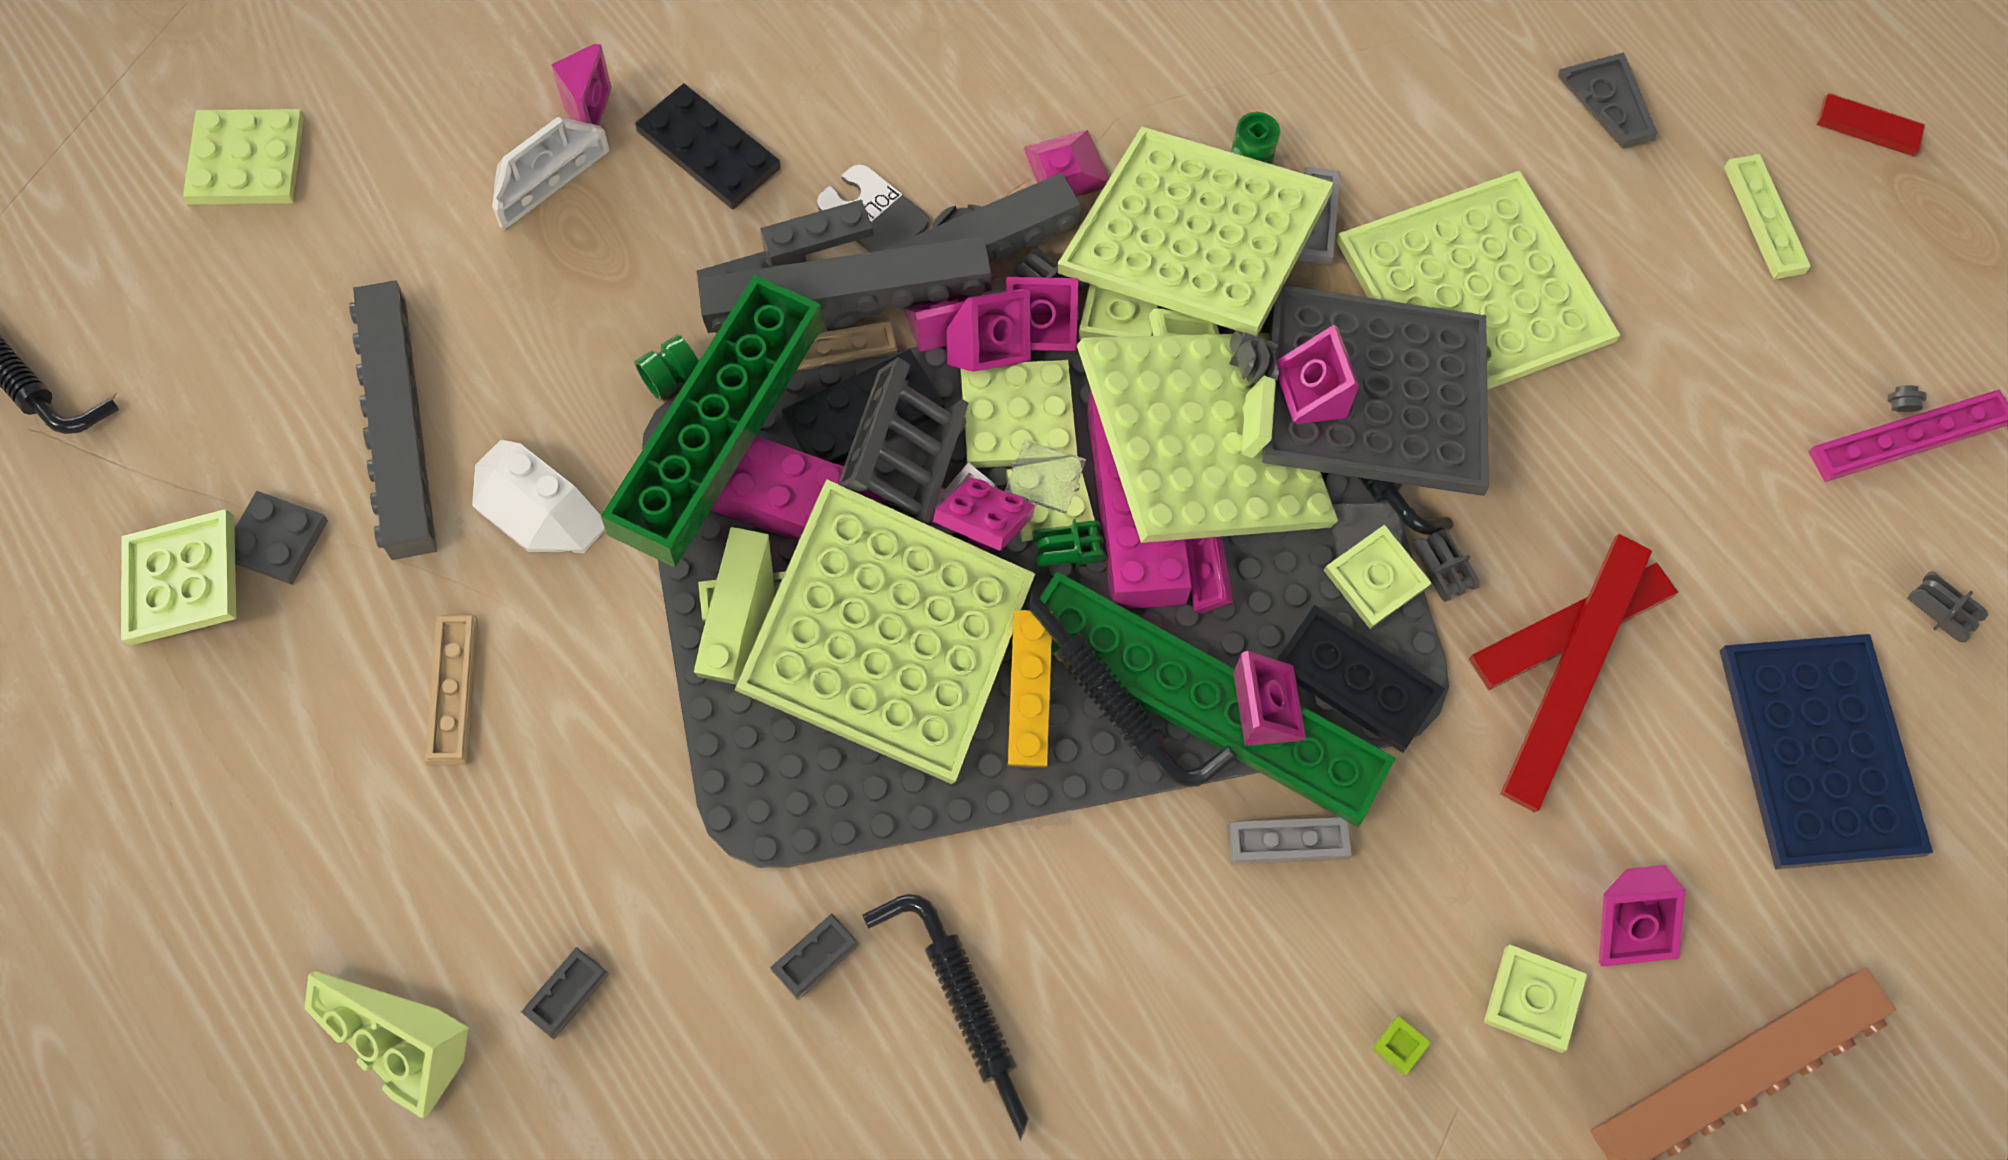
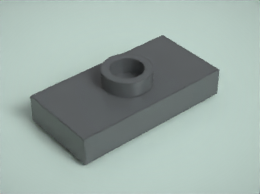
(814, 956)
(565, 993)

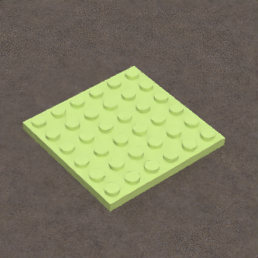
(1197, 230)
(1491, 257)
(1177, 441)
(886, 632)

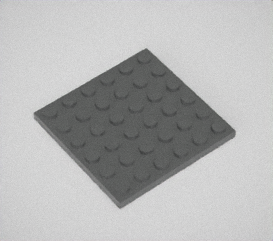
(1417, 399)

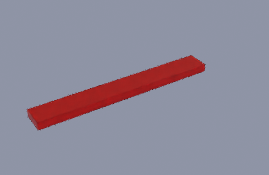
(1576, 673)

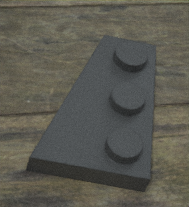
(1612, 97)

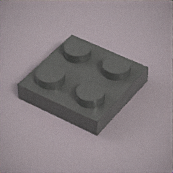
(276, 536)

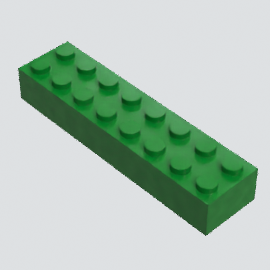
(713, 421)

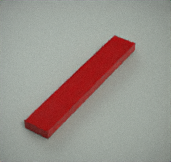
(1550, 635)

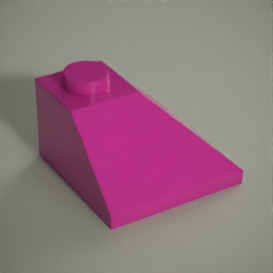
(1072, 156)
(990, 331)
(1642, 917)

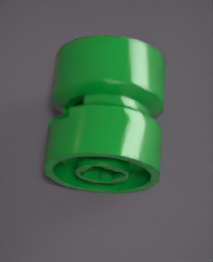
(1256, 137)
(667, 368)

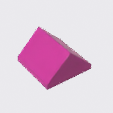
(583, 84)
(1051, 311)
(931, 320)
(1318, 379)
(1267, 700)

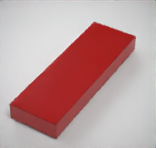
(1871, 124)

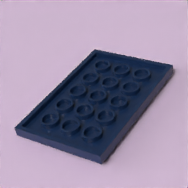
(1824, 752)

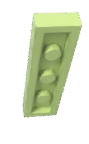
(1767, 217)

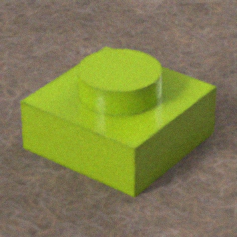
(1401, 1046)

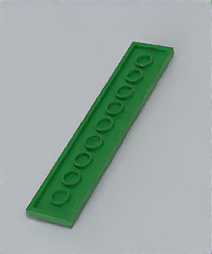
(1201, 698)

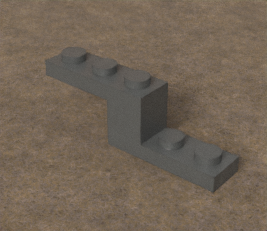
(795, 238)

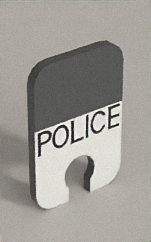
(890, 212)

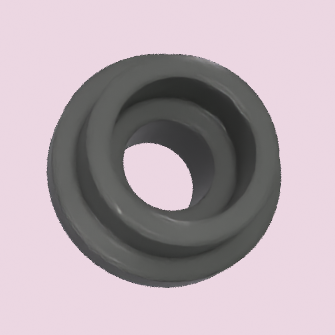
(1907, 398)

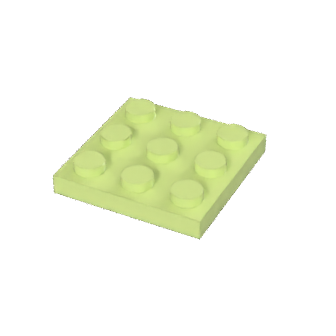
(244, 156)
(1017, 405)
(178, 577)

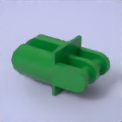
(1064, 545)

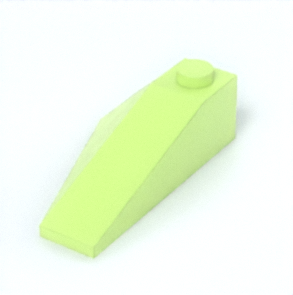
(737, 606)
(401, 1040)

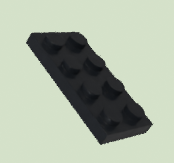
(708, 146)
(830, 418)
(1360, 678)

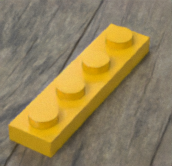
(1029, 692)

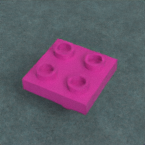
(984, 514)

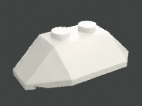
(544, 166)
(533, 502)

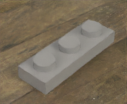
(1321, 241)
(1289, 840)

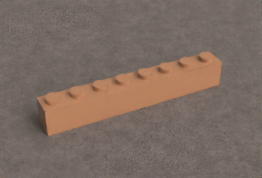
(1747, 1069)

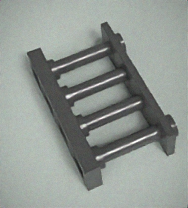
(870, 443)

